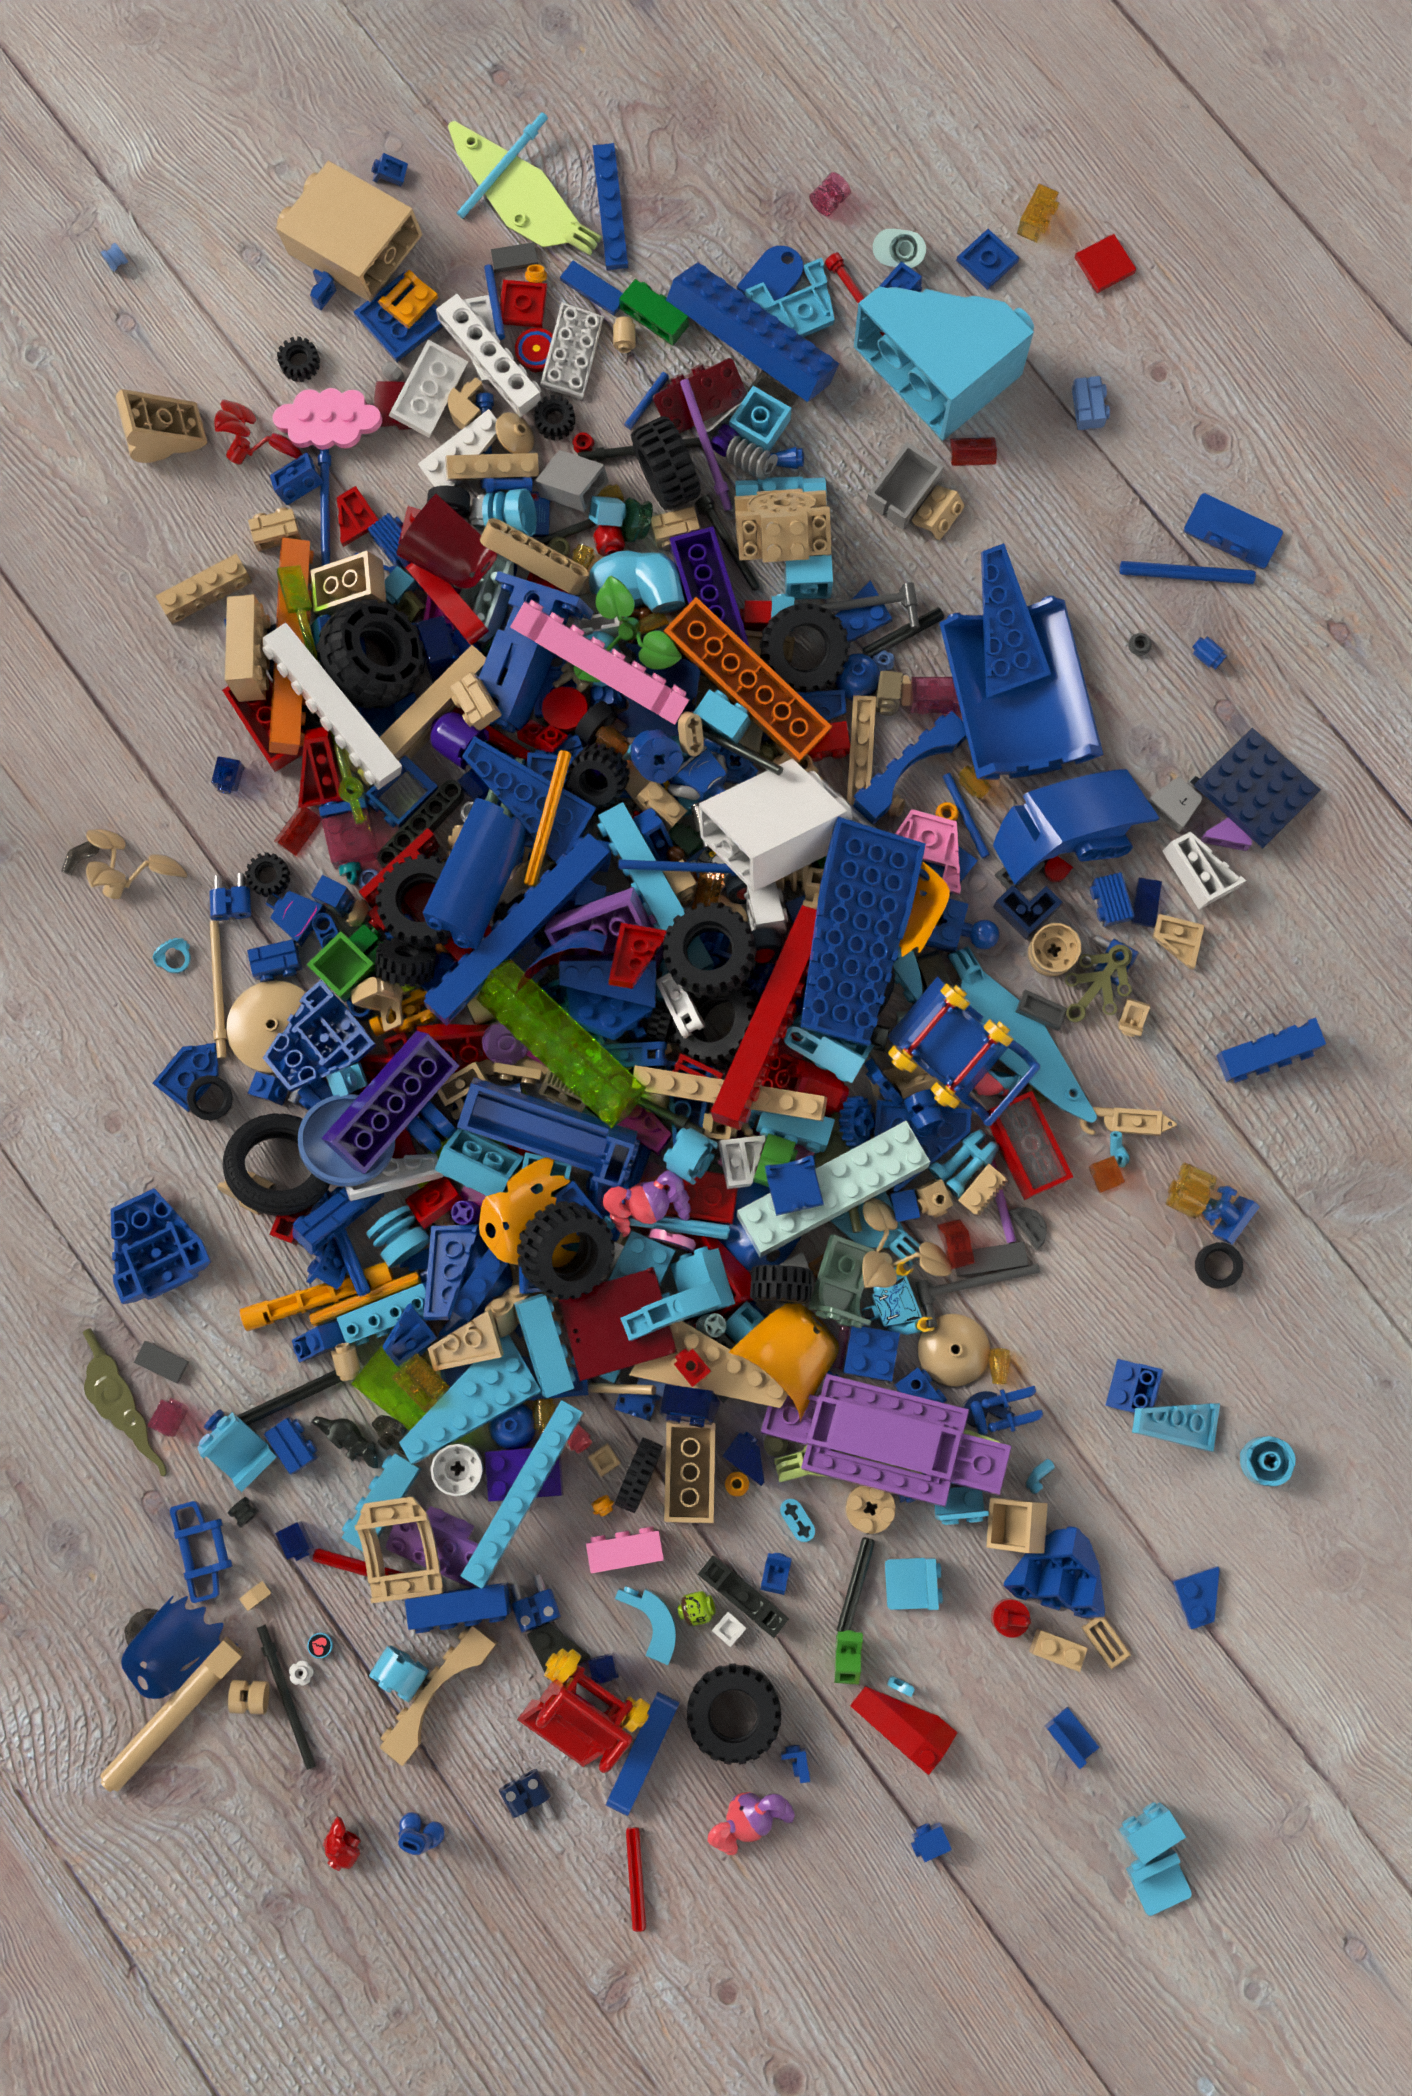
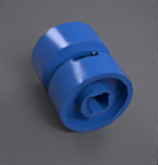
(924, 1111)

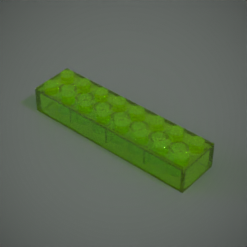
(561, 1044)

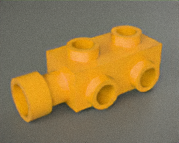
(412, 1008)

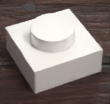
(729, 1629)

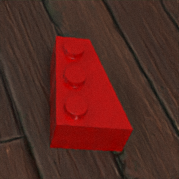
(319, 770)

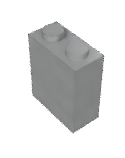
(571, 480)

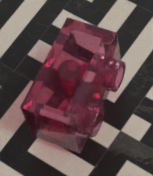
(933, 695)

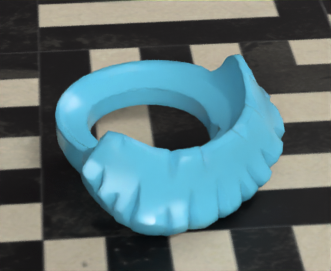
(159, 956)

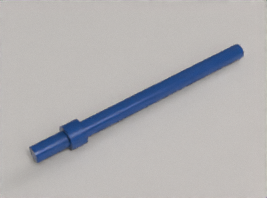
(324, 462)
(675, 866)

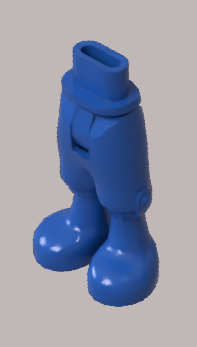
(414, 1841)

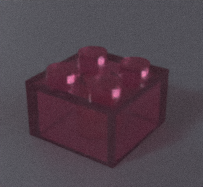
(349, 840)

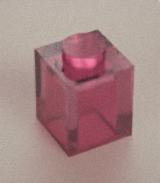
(168, 1417)

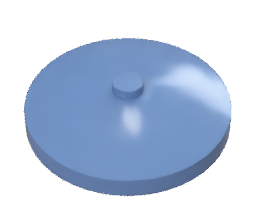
(323, 1160)

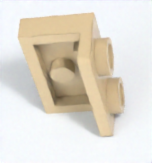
(939, 511)

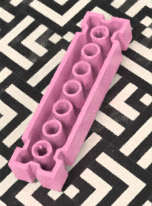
(599, 662)

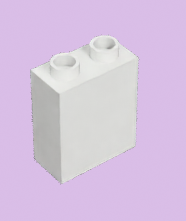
(771, 824)

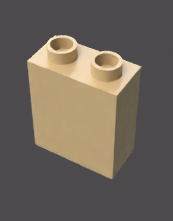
(348, 230)

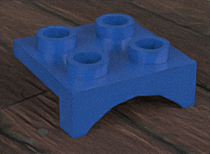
(794, 1186)

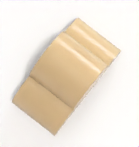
(159, 425)

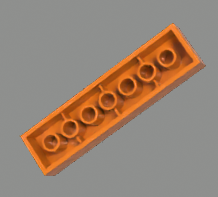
(747, 680)

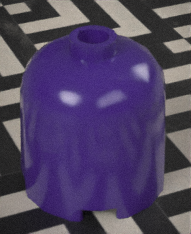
(452, 736)

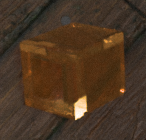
(1106, 1174)

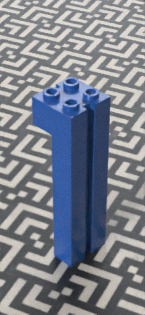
(550, 1131)

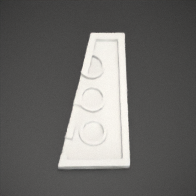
(469, 441)
(397, 1175)

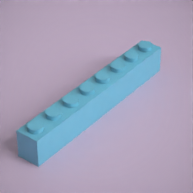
(650, 884)
(522, 1494)

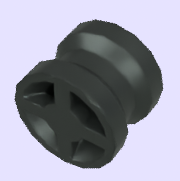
(243, 1512)

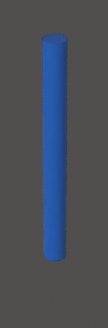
(494, 301)
(966, 816)

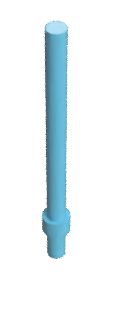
(529, 133)

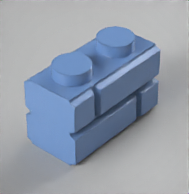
(1089, 403)

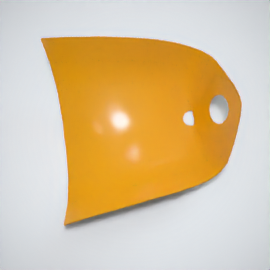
(791, 1351)

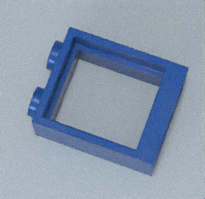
(419, 776)

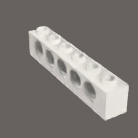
(521, 399)

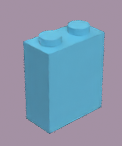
(701, 1269)

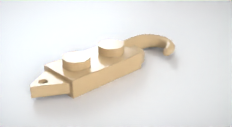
(1131, 1121)

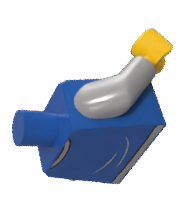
(699, 777)

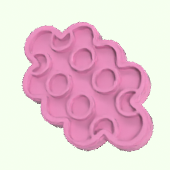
(327, 418)

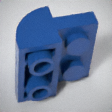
(1133, 1386)

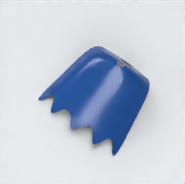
(166, 1645)

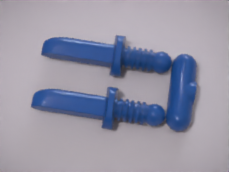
(1005, 1398)

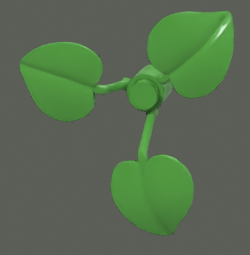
(657, 647)

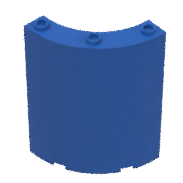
(1031, 725)

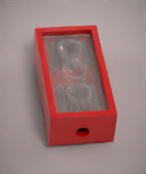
(1029, 1147)

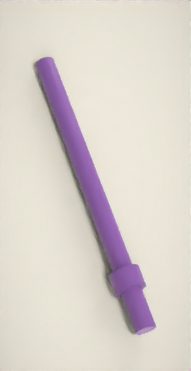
(721, 487)

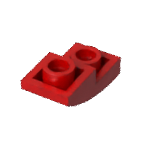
(542, 738)

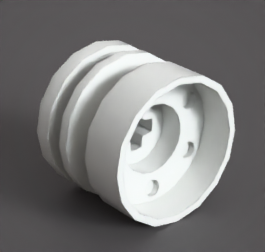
(446, 1477)

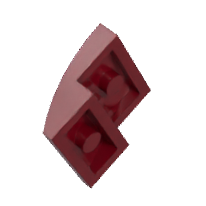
(385, 397)

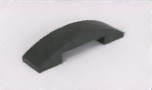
(743, 1596)

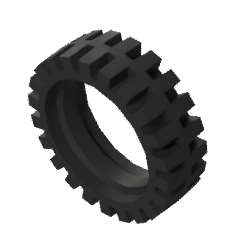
(638, 1475)

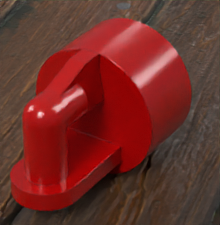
(1010, 1617)

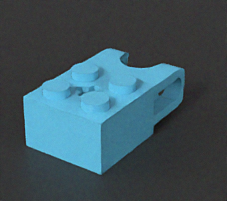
(828, 1052)

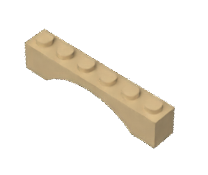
(406, 1736)

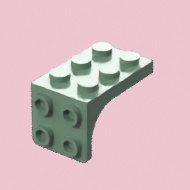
(840, 1283)

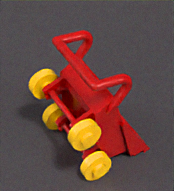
(577, 1725)

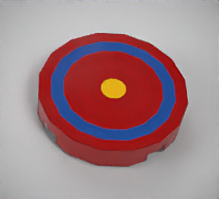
(533, 348)

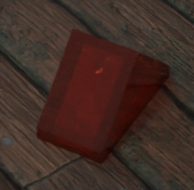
(956, 1243)

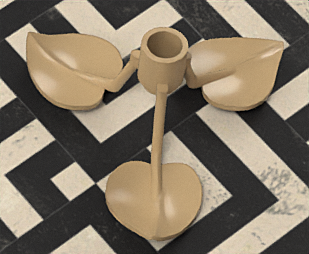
(114, 880)
(878, 1266)

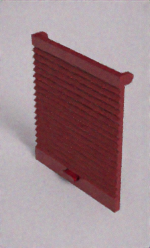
(599, 1328)

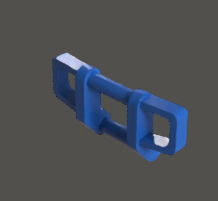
(190, 1571)

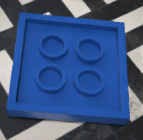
(389, 331)

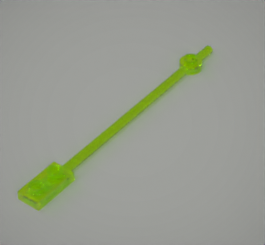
(298, 601)

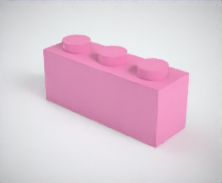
(624, 1550)

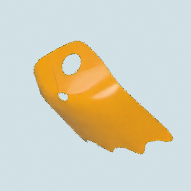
(925, 911)

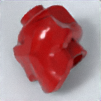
(341, 1846)

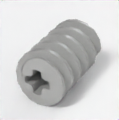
(751, 458)

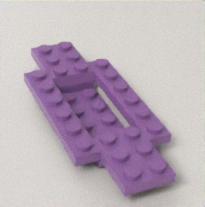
(894, 1431)

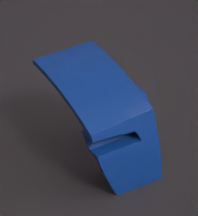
(1072, 816)

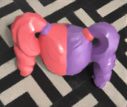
(647, 1201)
(751, 1822)

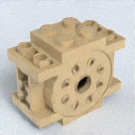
(782, 525)

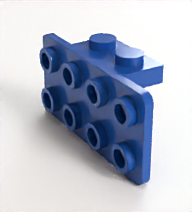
(1233, 531)

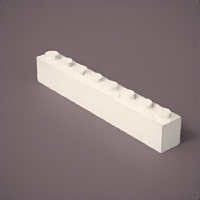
(331, 706)

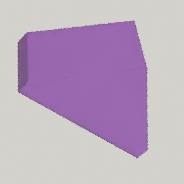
(1227, 835)

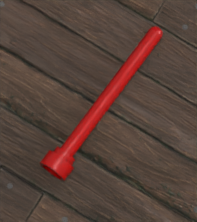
(835, 264)

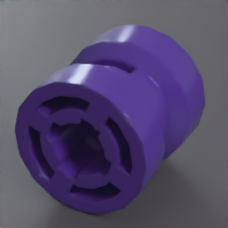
(722, 440)

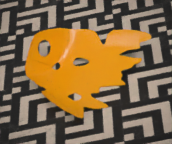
(518, 1208)

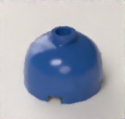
(859, 676)
(513, 1428)

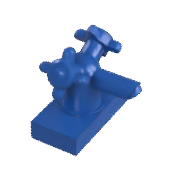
(1233, 1216)

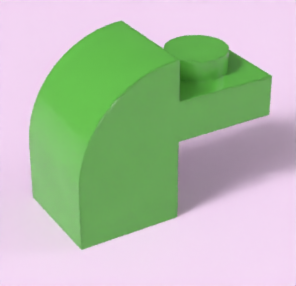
(848, 1657)

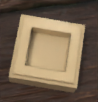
(604, 1460)

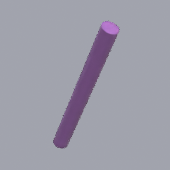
(1004, 1213)

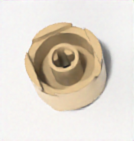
(865, 1522)

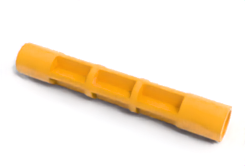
(303, 1300)

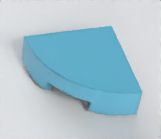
(901, 1686)

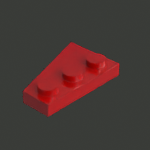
(633, 953)

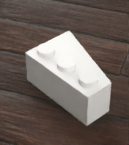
(1200, 870)

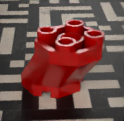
(805, 1077)

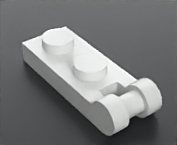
(680, 1006)

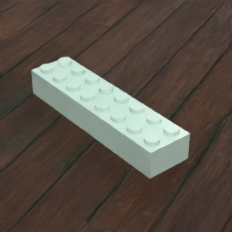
(843, 1186)

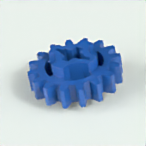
(856, 1121)

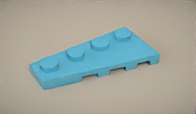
(1180, 1424)

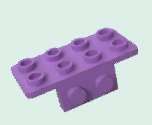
(450, 1538)

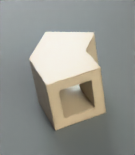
(255, 1596)

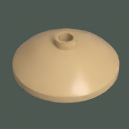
(950, 1368)

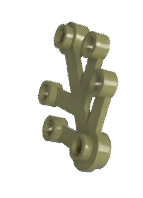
(1101, 979)

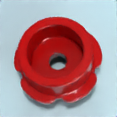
(583, 438)

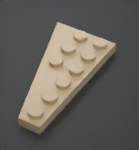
(729, 1373)

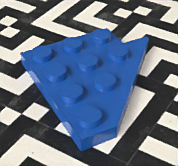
(934, 1141)

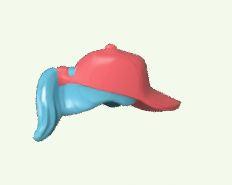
(997, 1083)

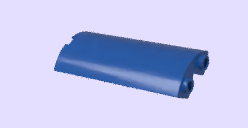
(475, 873)

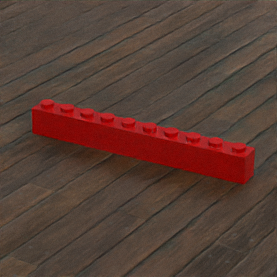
(767, 1025)

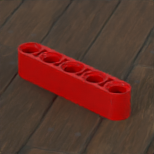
(450, 604)

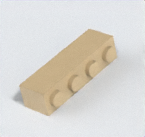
(491, 466)

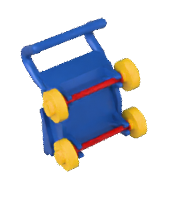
(955, 1047)

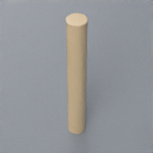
(622, 1388)

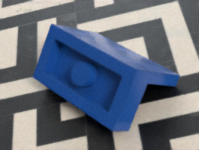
(1072, 1737)

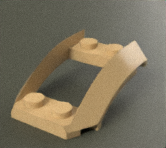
(399, 1585)

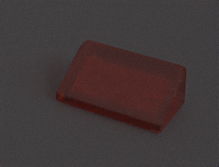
(973, 451)
(297, 830)

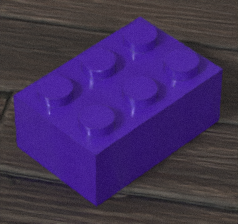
(505, 1466)

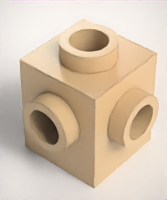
(933, 1198)

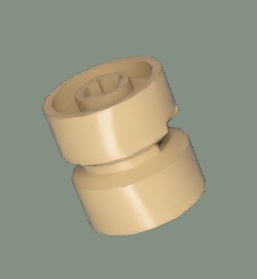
(258, 1697)

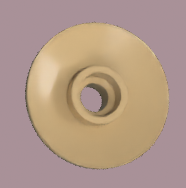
(514, 433)

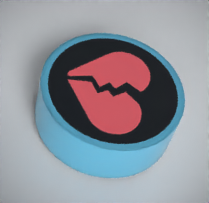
(320, 1645)

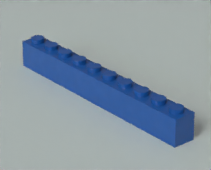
(517, 928)

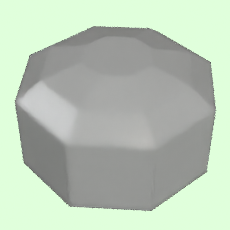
(392, 372)

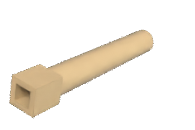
(171, 1715)

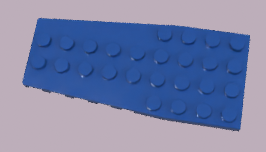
(858, 928)

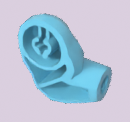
(648, 577)

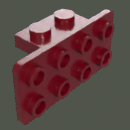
(714, 388)

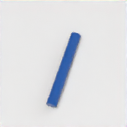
(645, 402)

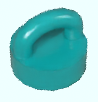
(350, 870)

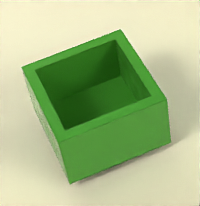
(342, 966)

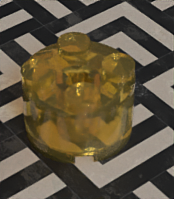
(1191, 1190)

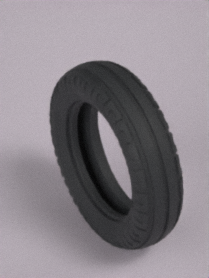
(251, 1193)

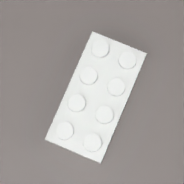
(428, 388)

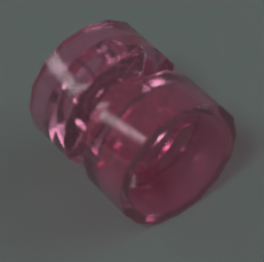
(830, 194)

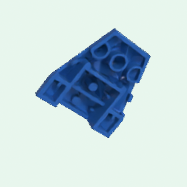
(317, 1040)
(153, 1248)

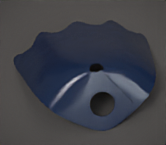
(639, 718)

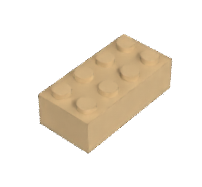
(244, 643)
(689, 1473)

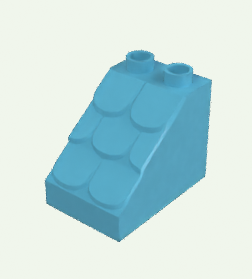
(943, 350)

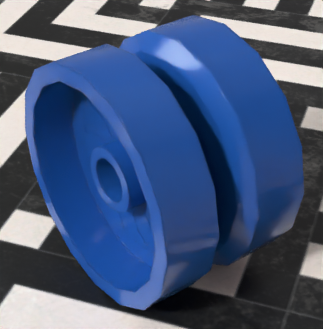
(429, 1122)

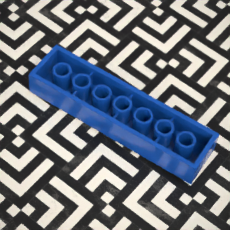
(752, 331)

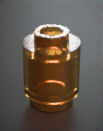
(612, 737)

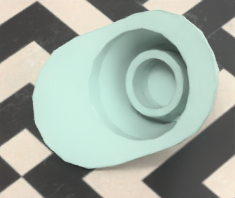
(899, 245)

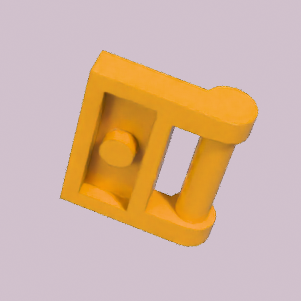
(413, 304)

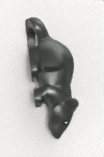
(346, 1434)

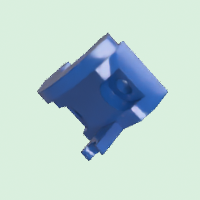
(636, 1405)

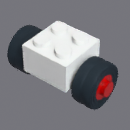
(764, 914)

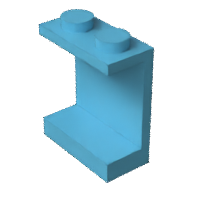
(236, 1450)

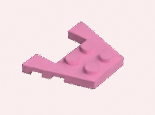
(940, 840)

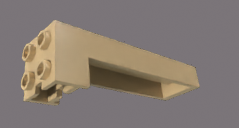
(413, 727)

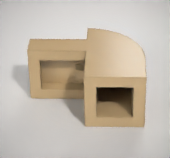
(462, 403)

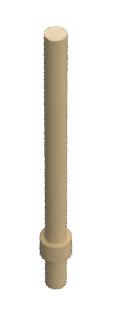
(220, 1032)

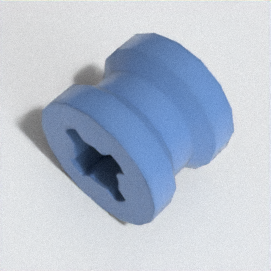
(114, 257)

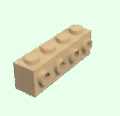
(203, 589)

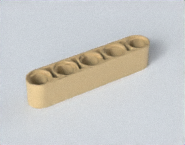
(534, 556)

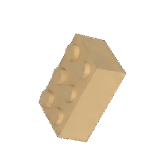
(347, 581)

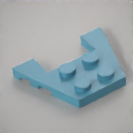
(803, 310)

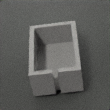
(905, 485)

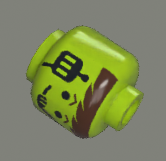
(696, 1608)

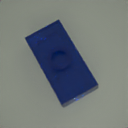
(1146, 902)

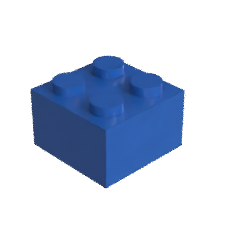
(871, 1353)

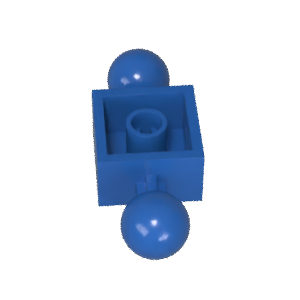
(983, 933)

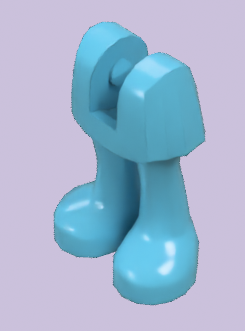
(969, 1148)

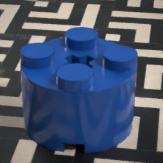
(657, 768)

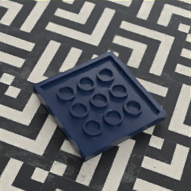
(1257, 787)

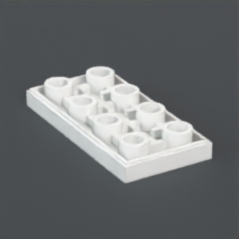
(571, 351)

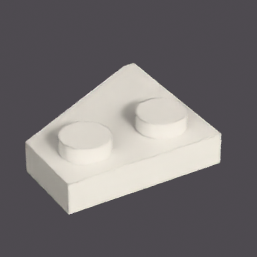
(740, 1160)

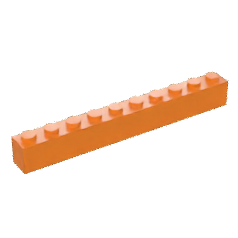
(286, 704)

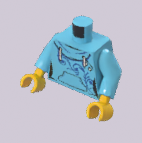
(897, 1306)

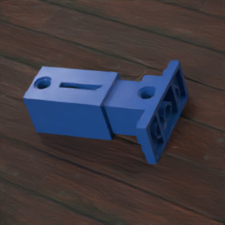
(515, 662)

